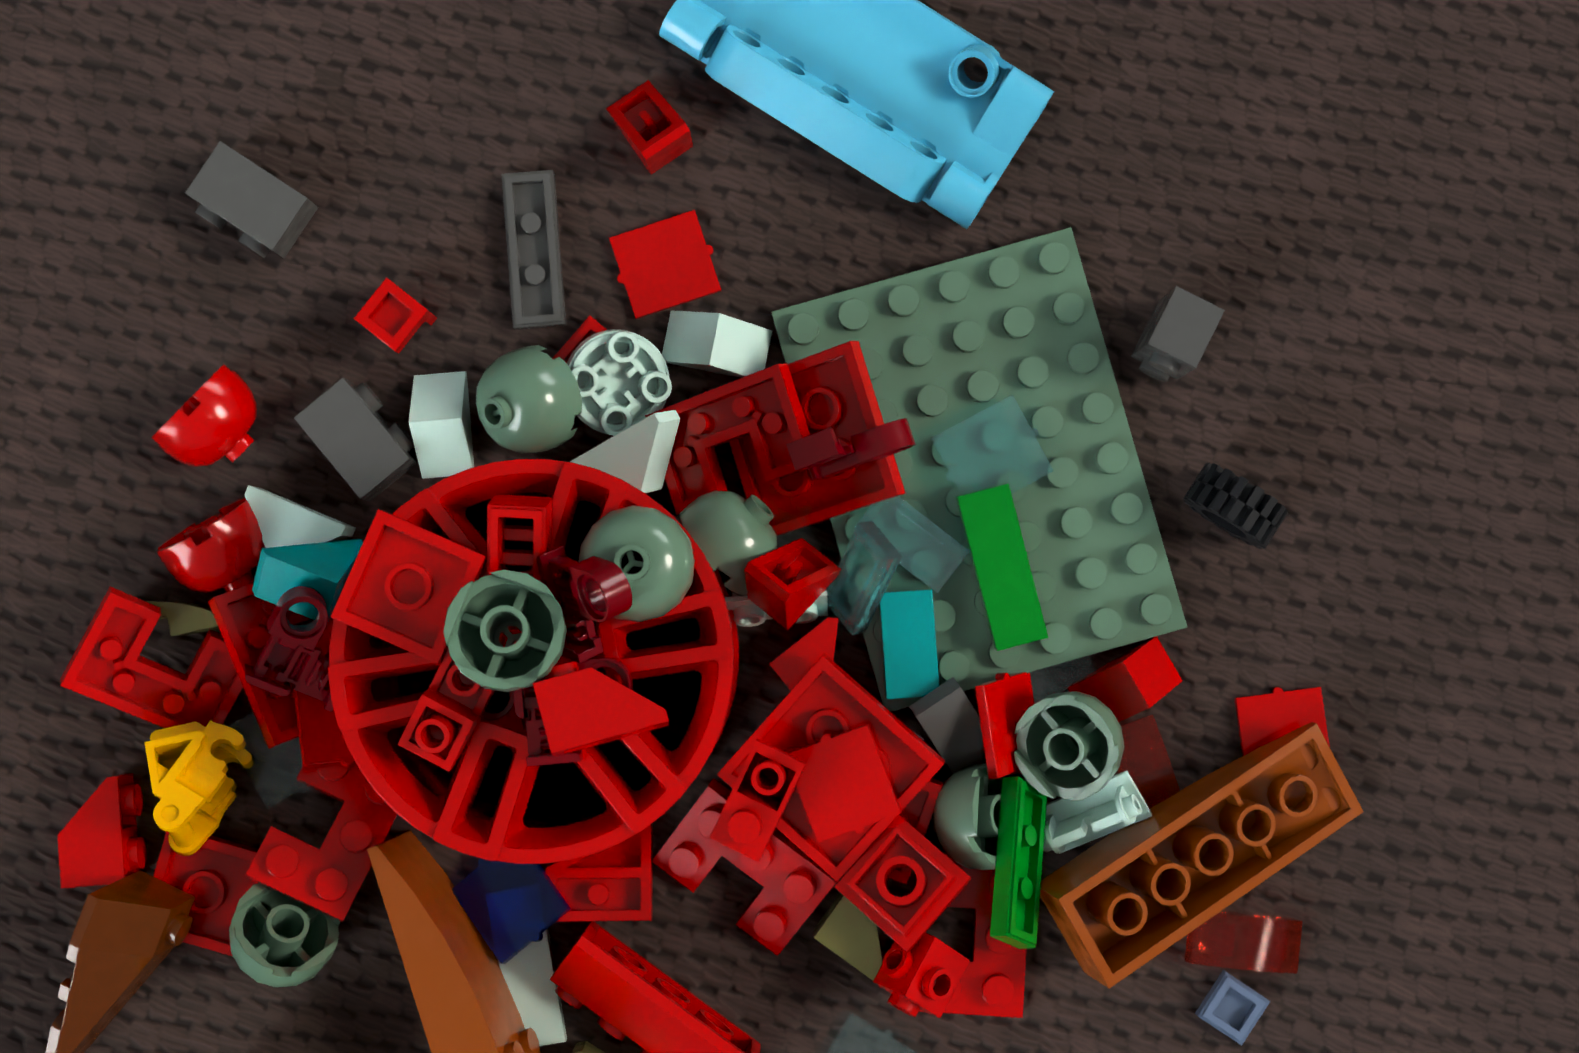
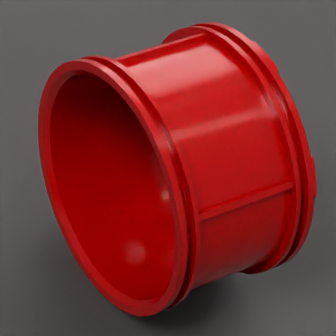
(447, 809)

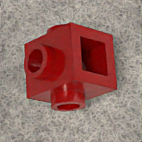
(922, 977)

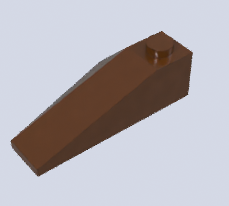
(115, 949)

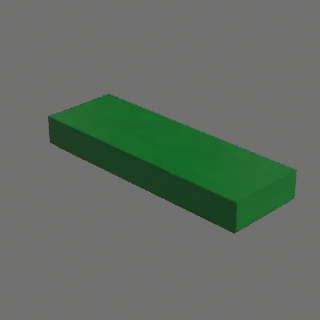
(1001, 567)
(1018, 864)

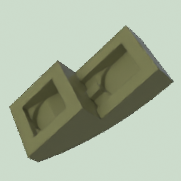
(186, 617)

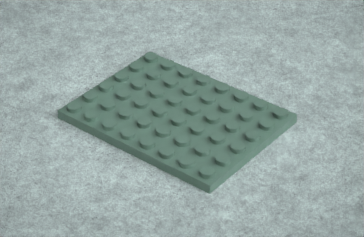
(953, 346)

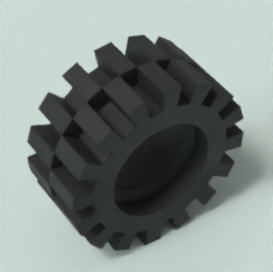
(1235, 505)

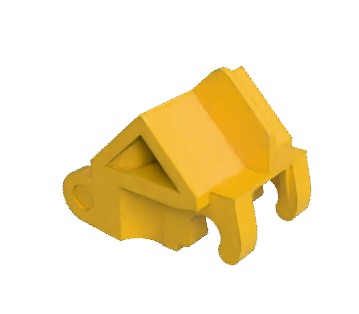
(191, 779)

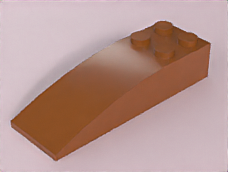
(1197, 853)
(445, 956)

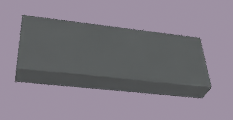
(533, 249)

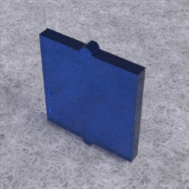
(510, 904)

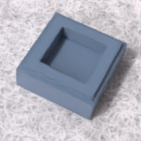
(1232, 1007)

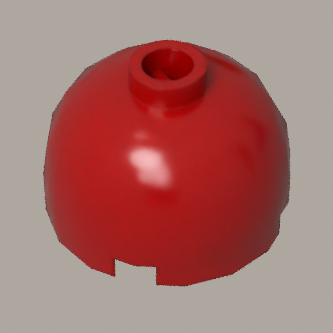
(211, 422)
(216, 551)

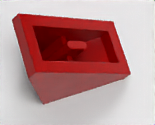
(651, 126)
(789, 580)
(805, 652)
(1132, 680)

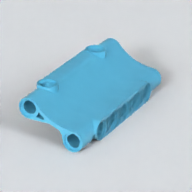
(872, 88)

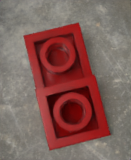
(445, 716)

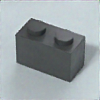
(251, 200)
(1176, 335)
(357, 438)

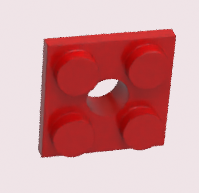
(911, 915)

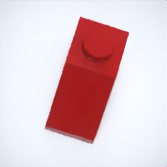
(591, 709)

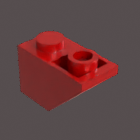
(757, 800)
(102, 836)

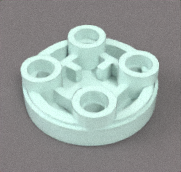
(619, 379)

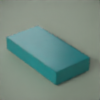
(909, 643)

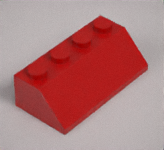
(642, 1000)

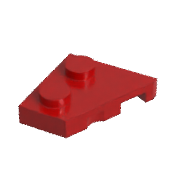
(609, 883)

